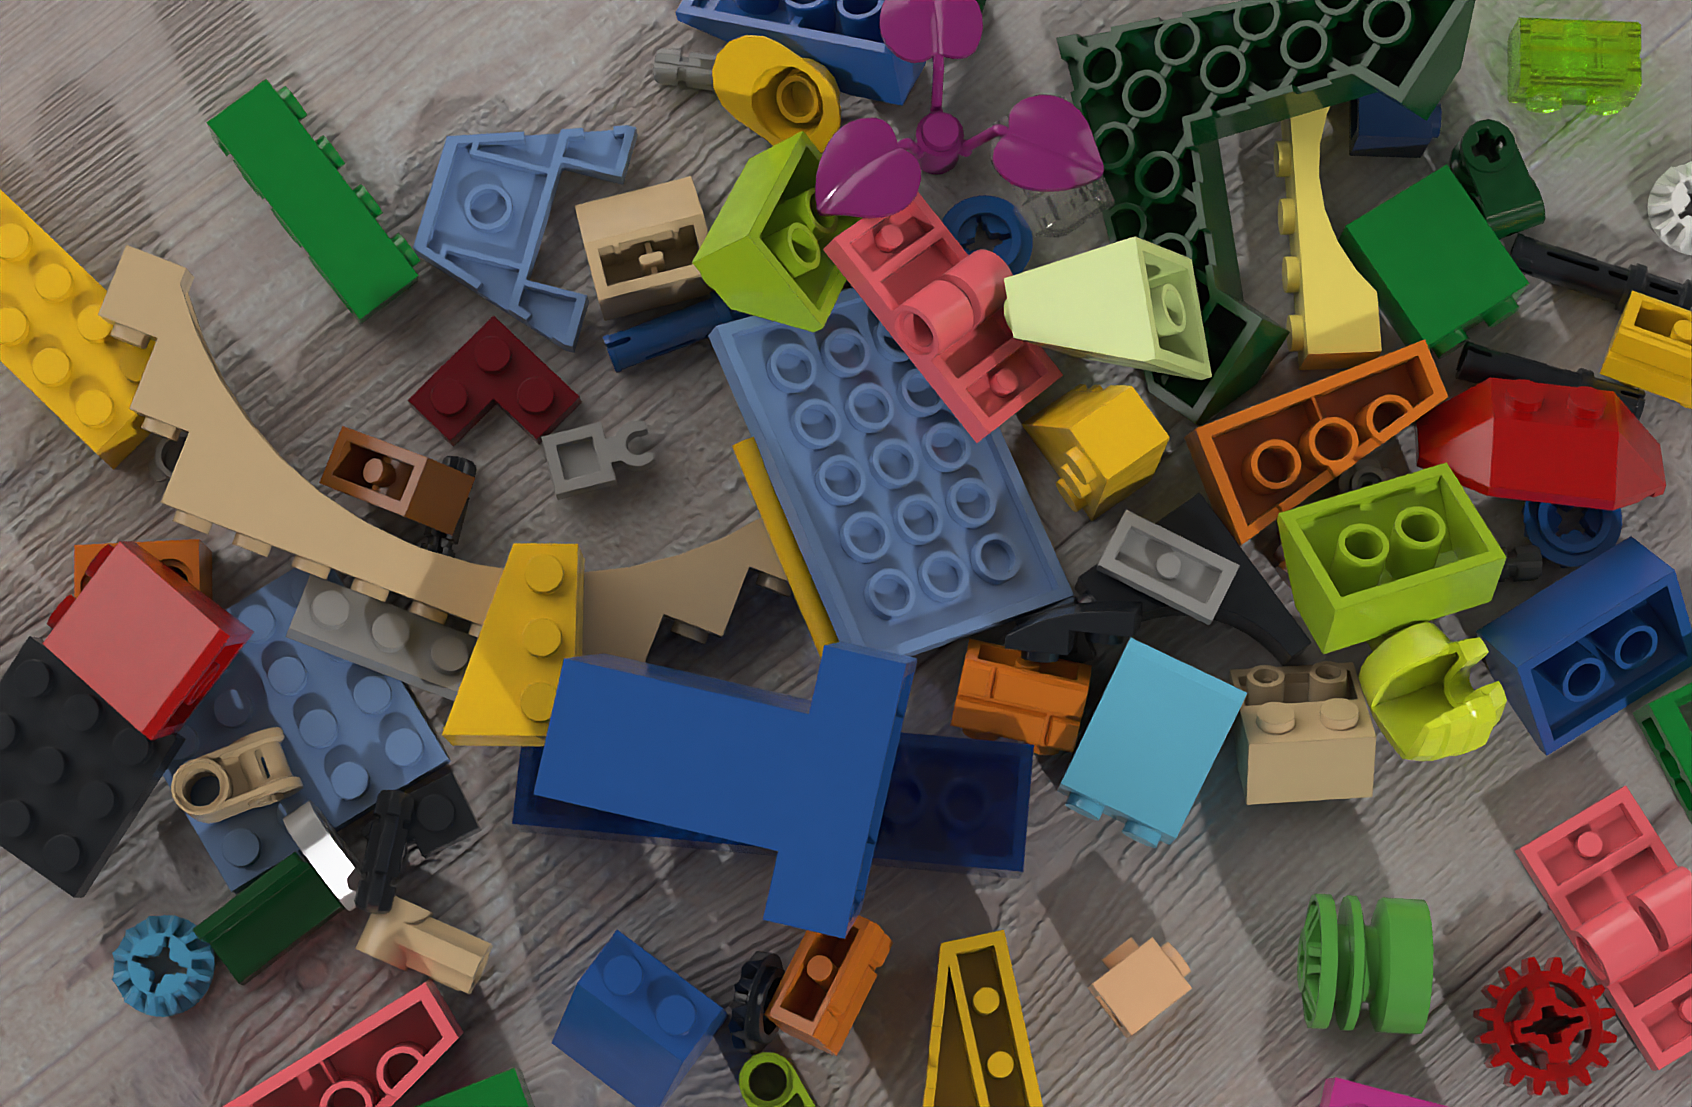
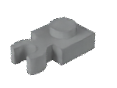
(584, 459)

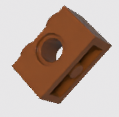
(397, 480)

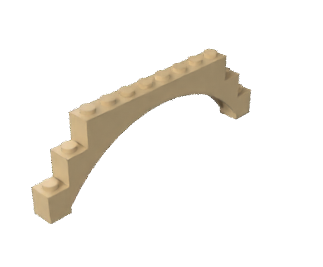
(243, 484)

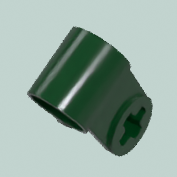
(1499, 187)

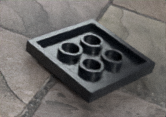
(69, 770)

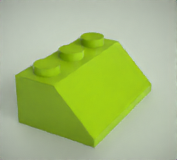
(770, 240)
(1388, 557)

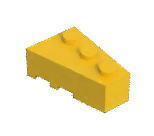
(978, 1030)

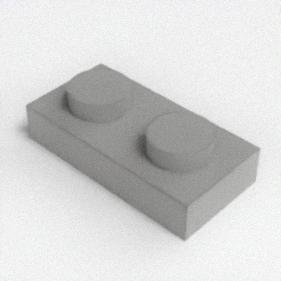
(1167, 567)

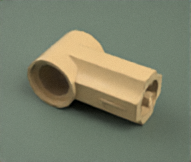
(417, 941)

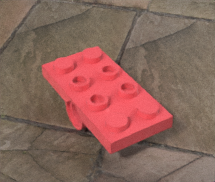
(944, 313)
(1625, 916)

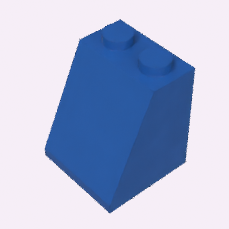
(637, 1023)

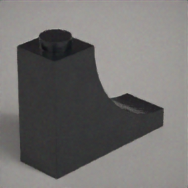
(1248, 603)

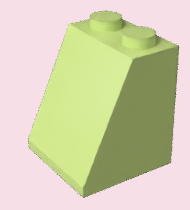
(1115, 307)

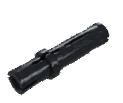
(1480, 363)

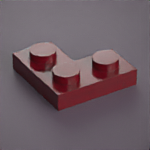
(491, 372)

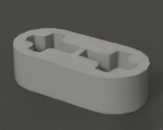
(325, 851)

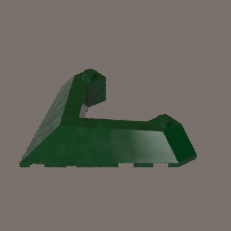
(1177, 85)

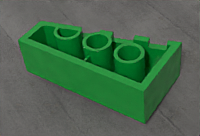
(314, 199)

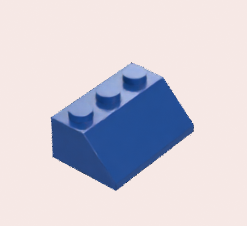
(1590, 643)

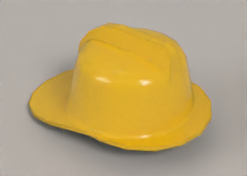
(777, 91)

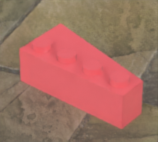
(369, 1061)

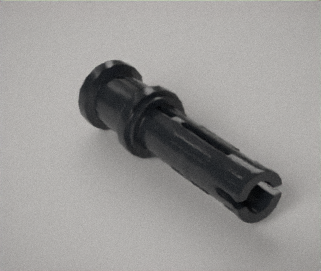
(1594, 276)

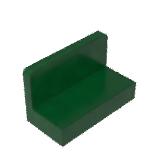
(269, 917)

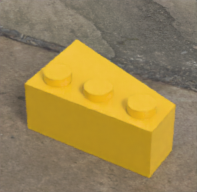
(1099, 445)
(521, 649)

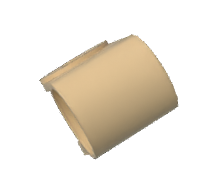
(240, 776)

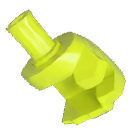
(1424, 693)

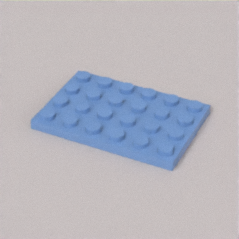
(884, 488)

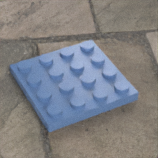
(341, 724)

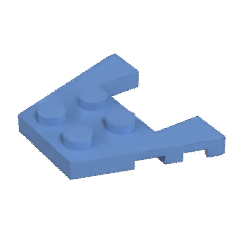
(493, 211)

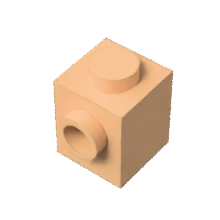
(1140, 983)

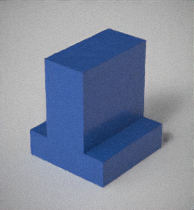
(742, 765)

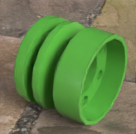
(1374, 964)

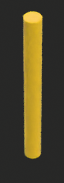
(785, 544)

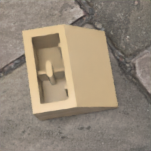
(644, 247)
(1303, 734)

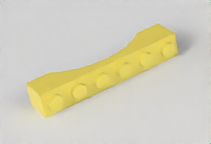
(1333, 303)

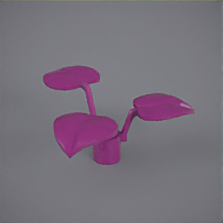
(876, 176)

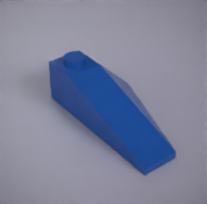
(832, 32)

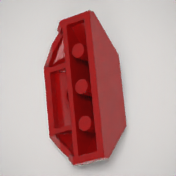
(1543, 444)

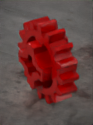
(1548, 1050)

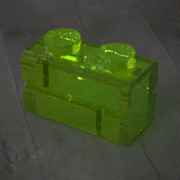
(1574, 64)

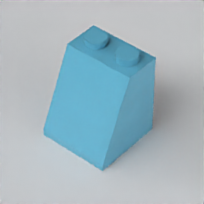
(1150, 744)

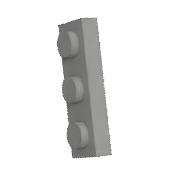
(381, 637)

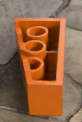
(1303, 439)

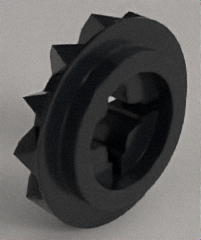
(753, 993)

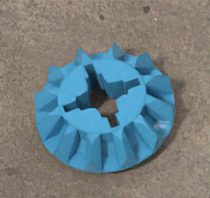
(175, 992)

